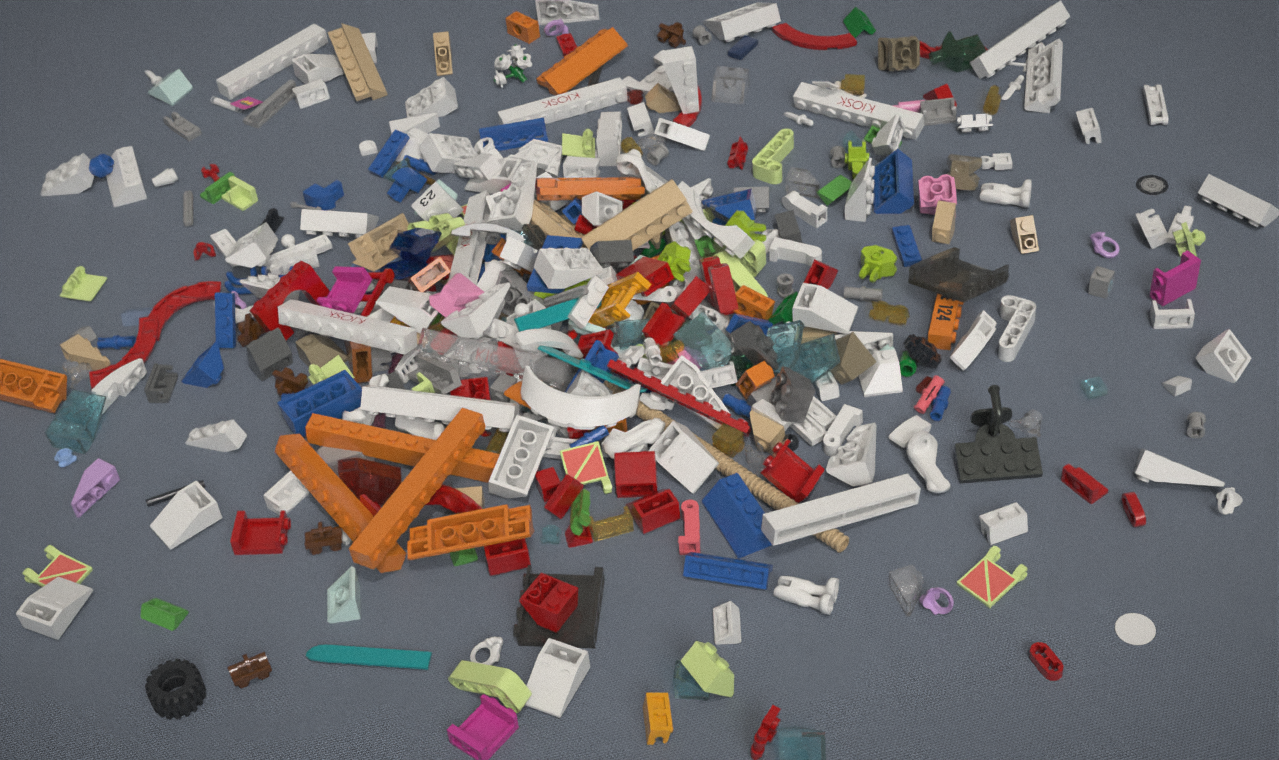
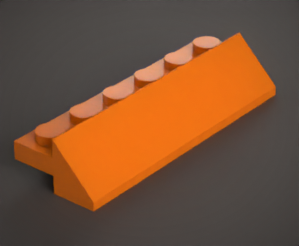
(582, 61)
(570, 188)
(32, 386)
(470, 530)

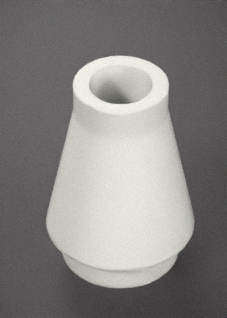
(164, 178)

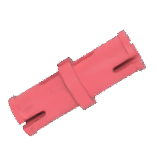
(923, 404)

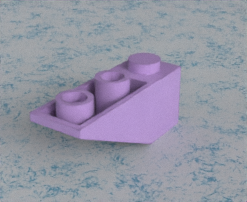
(93, 485)

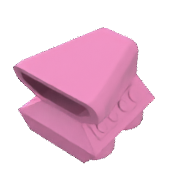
(935, 189)
(455, 295)

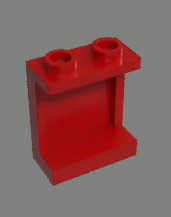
(653, 270)
(790, 472)
(259, 534)

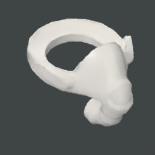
(479, 149)
(1233, 500)
(494, 644)

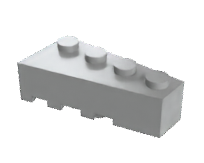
(518, 294)

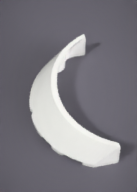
(577, 410)

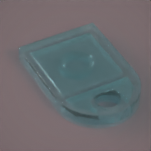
(703, 341)
(787, 343)

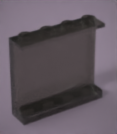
(955, 277)
(582, 625)

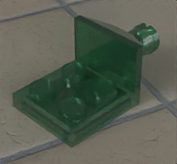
(958, 53)

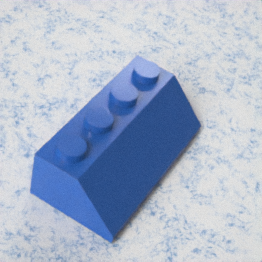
(893, 184)
(324, 398)
(736, 515)

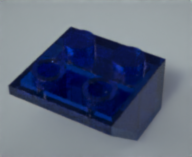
(415, 244)

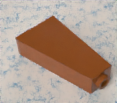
(359, 361)

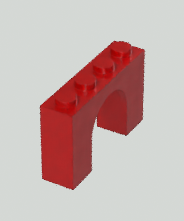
(301, 278)
(719, 278)

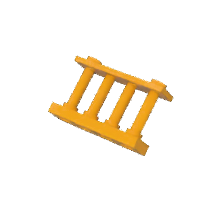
(617, 299)

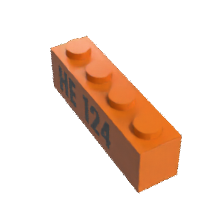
(944, 322)

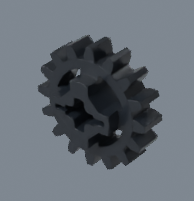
(922, 351)

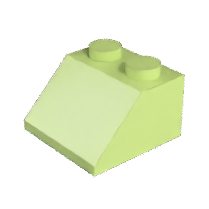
(709, 669)

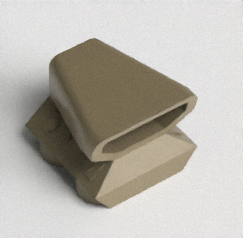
(898, 53)
(963, 170)

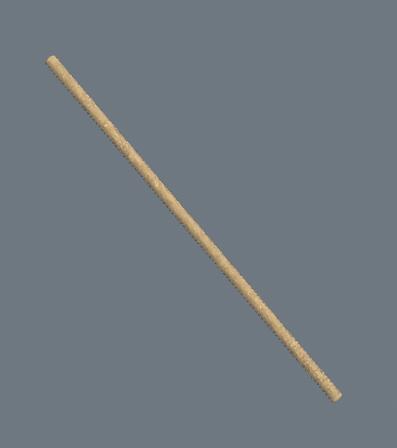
(728, 467)

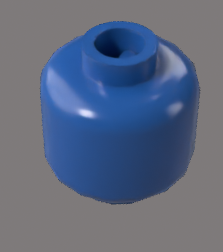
(101, 165)

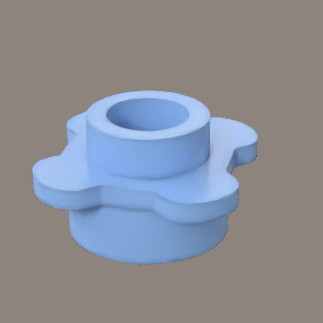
(65, 457)

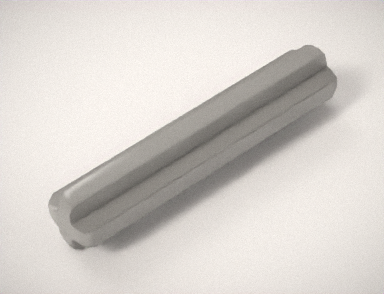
(188, 208)
(566, 296)

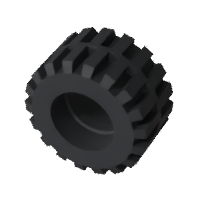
(182, 700)

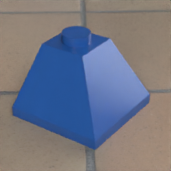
(206, 368)

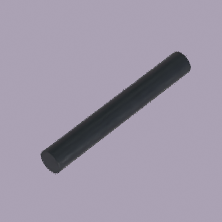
(167, 496)

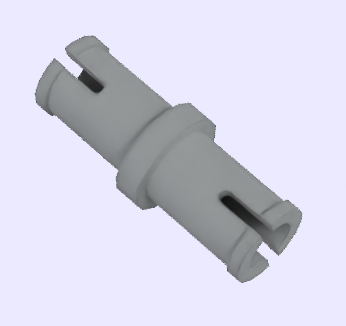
(863, 293)

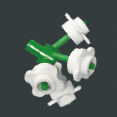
(520, 62)

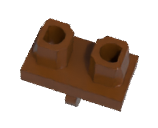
(673, 32)
(250, 330)
(287, 383)
(323, 537)
(250, 669)

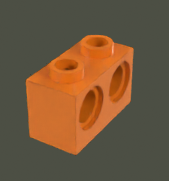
(753, 304)

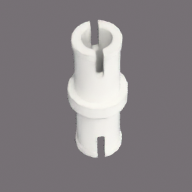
(652, 351)

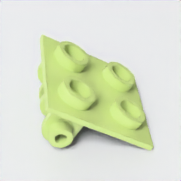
(579, 145)
(82, 285)
(331, 368)

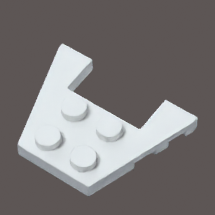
(658, 76)
(544, 153)

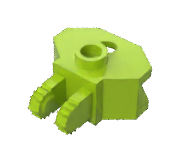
(856, 157)
(747, 225)
(677, 258)
(877, 264)

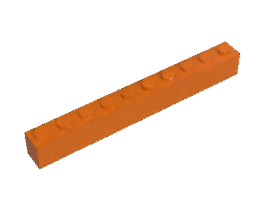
(392, 445)
(417, 489)
(332, 493)

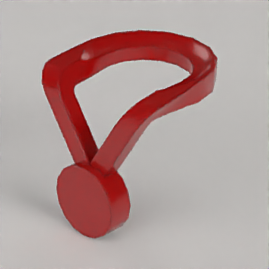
(201, 247)

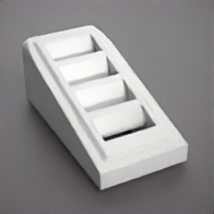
(405, 361)
(827, 387)

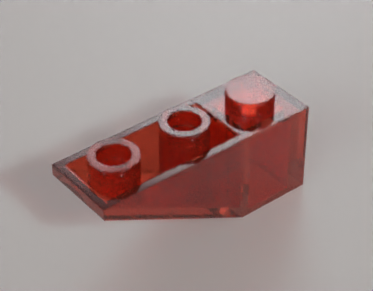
(350, 468)
(375, 487)

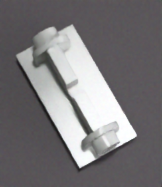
(967, 124)

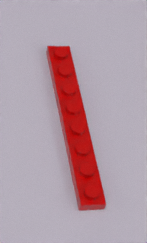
(671, 393)

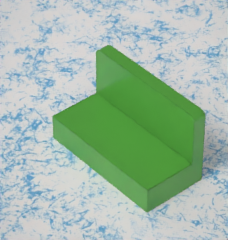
(217, 189)

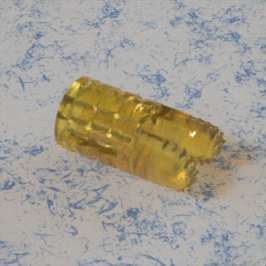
(993, 101)
(628, 144)
(497, 441)

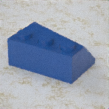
(728, 204)

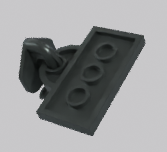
(996, 456)

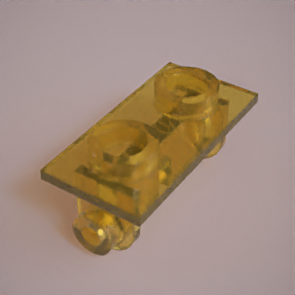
(898, 313)
(670, 351)

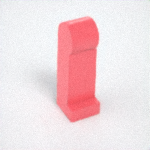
(691, 517)

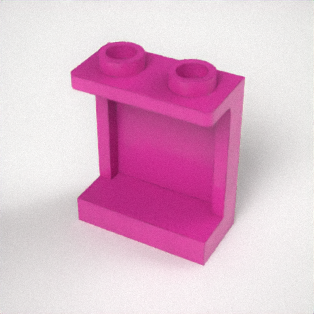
(1177, 281)
(347, 290)
(484, 729)

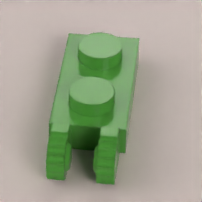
(703, 243)
(580, 512)

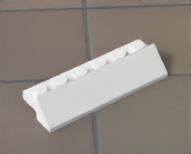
(1043, 77)

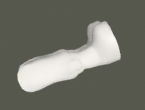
(1007, 195)
(801, 591)

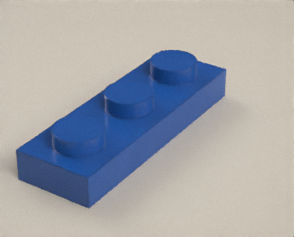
(389, 153)
(906, 245)
(225, 319)
(739, 320)

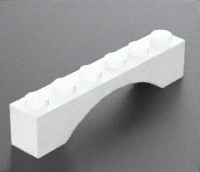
(732, 237)

